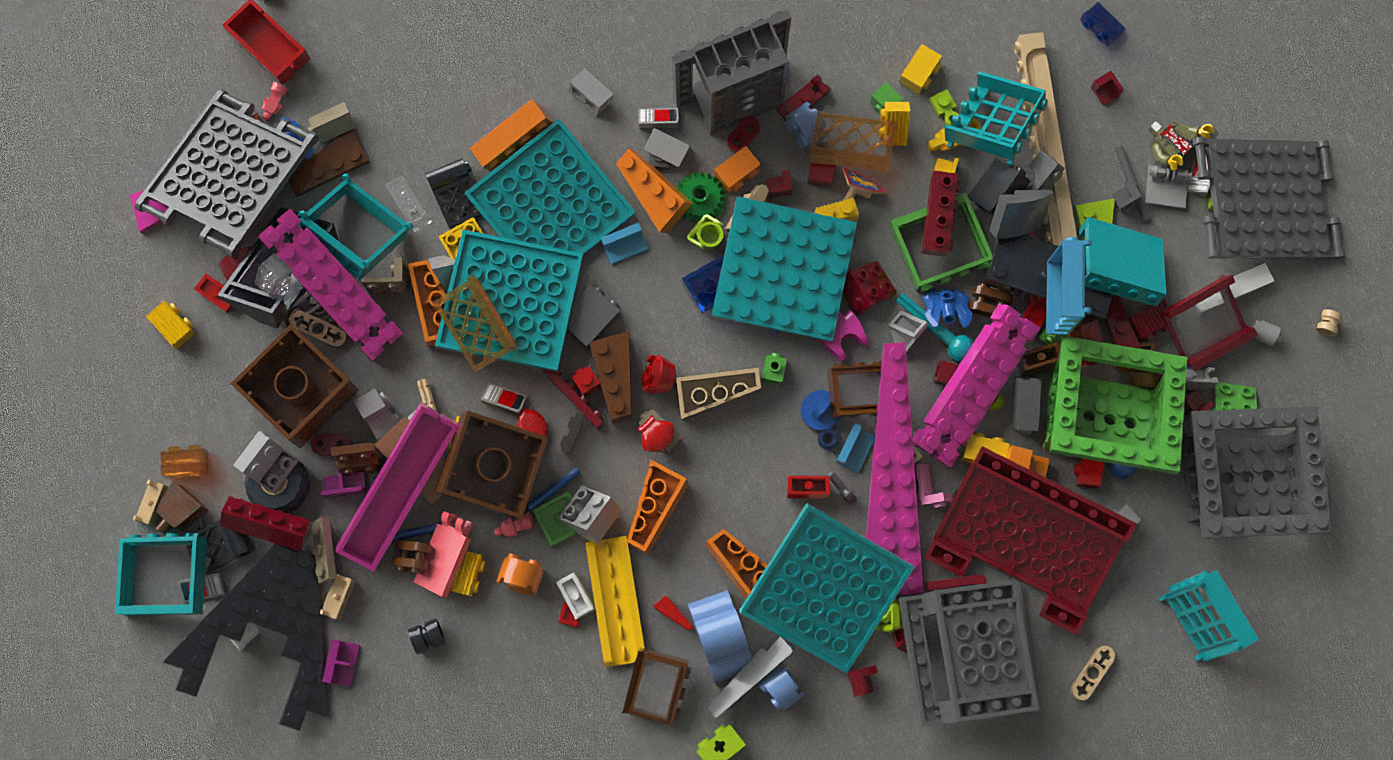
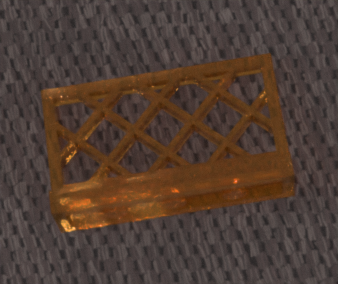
(846, 157)
(487, 310)

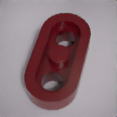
(742, 135)
(330, 441)

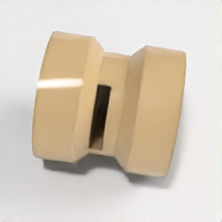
(1329, 323)

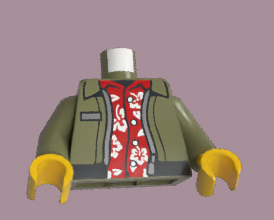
(1175, 142)

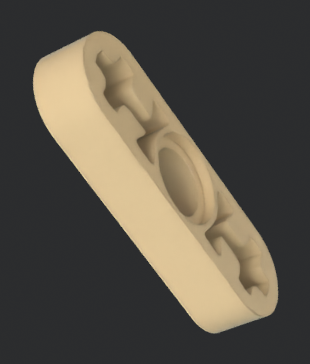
(328, 339)
(1101, 672)

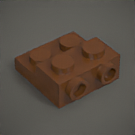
(357, 458)

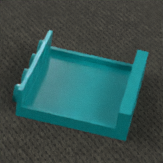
(1124, 262)

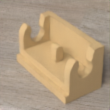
(152, 496)
(338, 597)

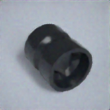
(425, 636)

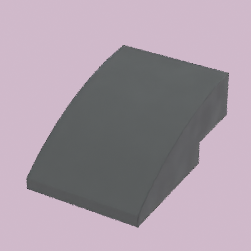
(1020, 213)

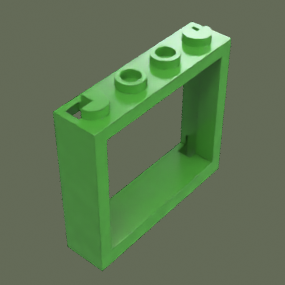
(944, 278)

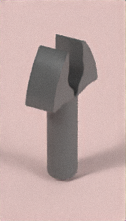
(845, 493)

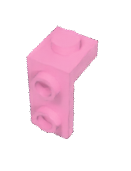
(925, 489)

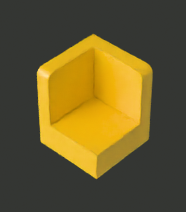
(945, 165)

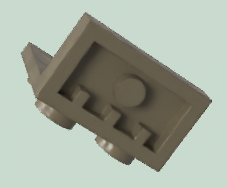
(395, 285)

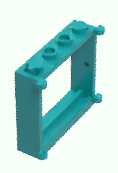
(344, 256)

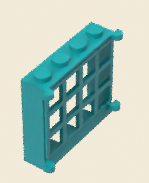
(988, 142)
(1196, 625)

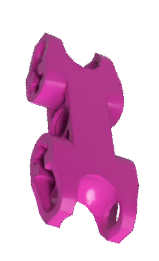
(846, 326)

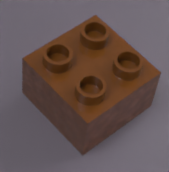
(294, 386)
(491, 464)

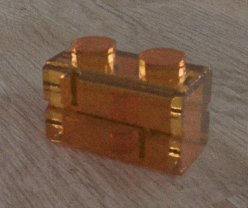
(184, 462)

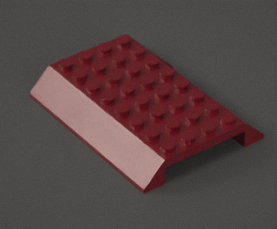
(1031, 533)

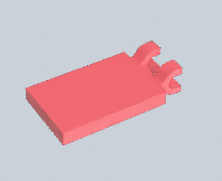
(447, 553)

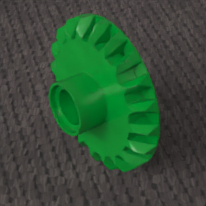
(714, 196)

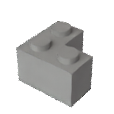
(376, 412)

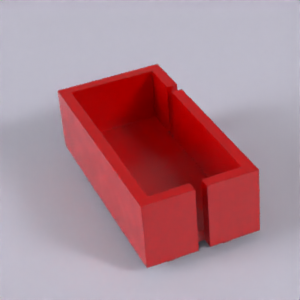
(266, 41)

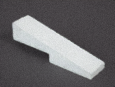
(1251, 280)

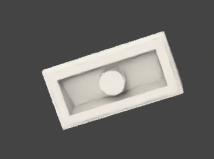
(576, 595)

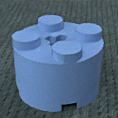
(802, 124)
(781, 687)

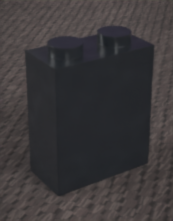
(997, 181)

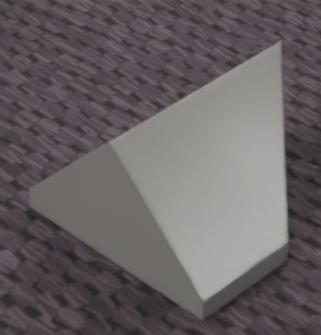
(442, 268)
(907, 329)

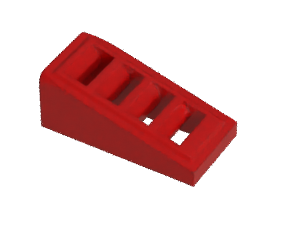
(668, 609)

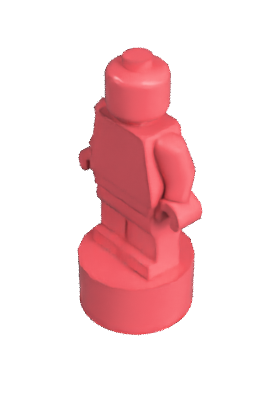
(272, 104)
(510, 528)

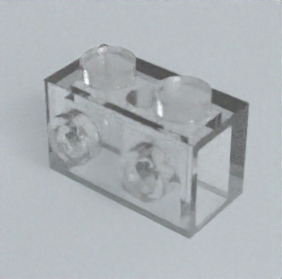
(273, 276)

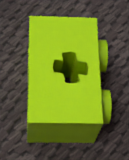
(732, 745)

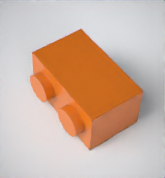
(737, 170)

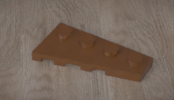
(330, 163)

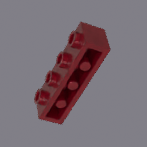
(939, 213)
(265, 523)

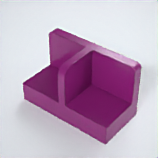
(344, 485)
(341, 663)

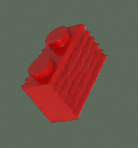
(808, 487)

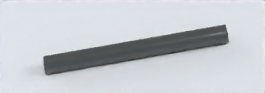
(1129, 175)

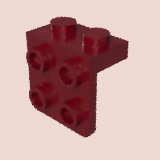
(867, 287)

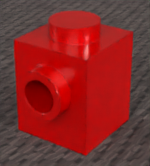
(586, 381)
(1088, 473)

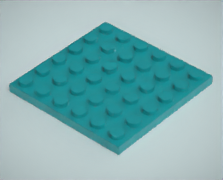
(551, 195)
(784, 269)
(529, 289)
(826, 588)

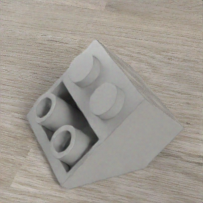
(266, 462)
(590, 514)

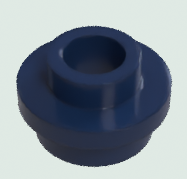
(827, 433)

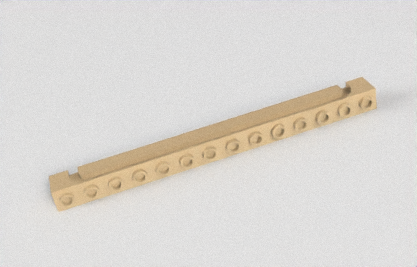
(1046, 135)

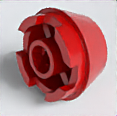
(659, 375)

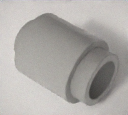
(1267, 332)

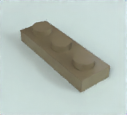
(323, 550)

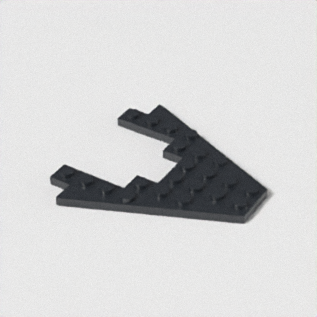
(276, 595)

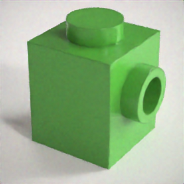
(882, 95)
(774, 369)

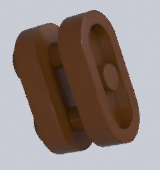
(984, 292)
(416, 565)

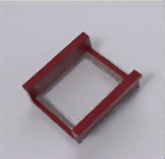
(1207, 323)

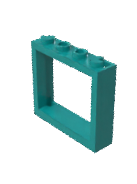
(126, 568)

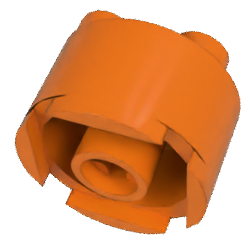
(520, 575)

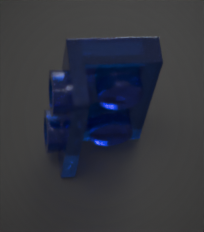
(1102, 24)

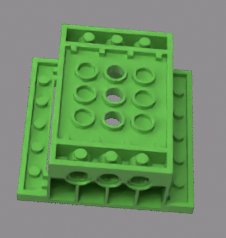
(1155, 412)

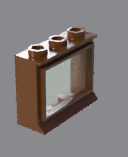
(854, 389)
(656, 686)

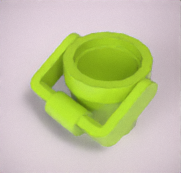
(708, 233)
(892, 617)

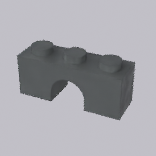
(1046, 171)

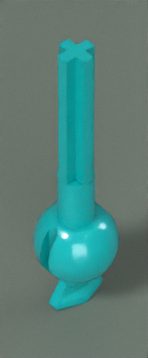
(957, 345)

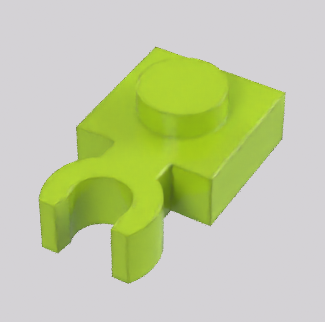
(944, 105)

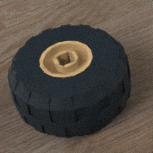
(289, 494)

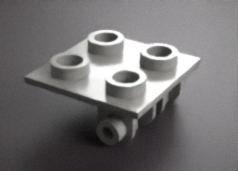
(1167, 186)

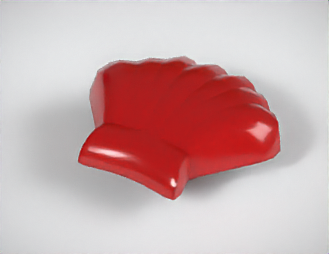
(532, 421)
(656, 434)

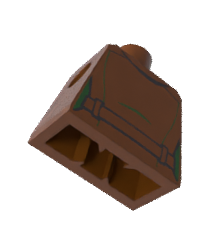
(178, 509)

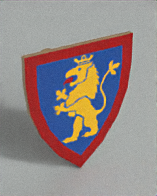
(861, 185)

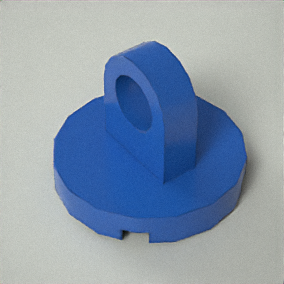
(817, 411)

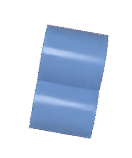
(720, 635)

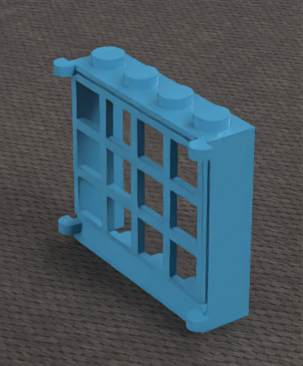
(1066, 287)

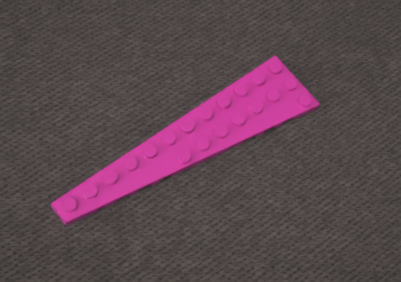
(893, 485)

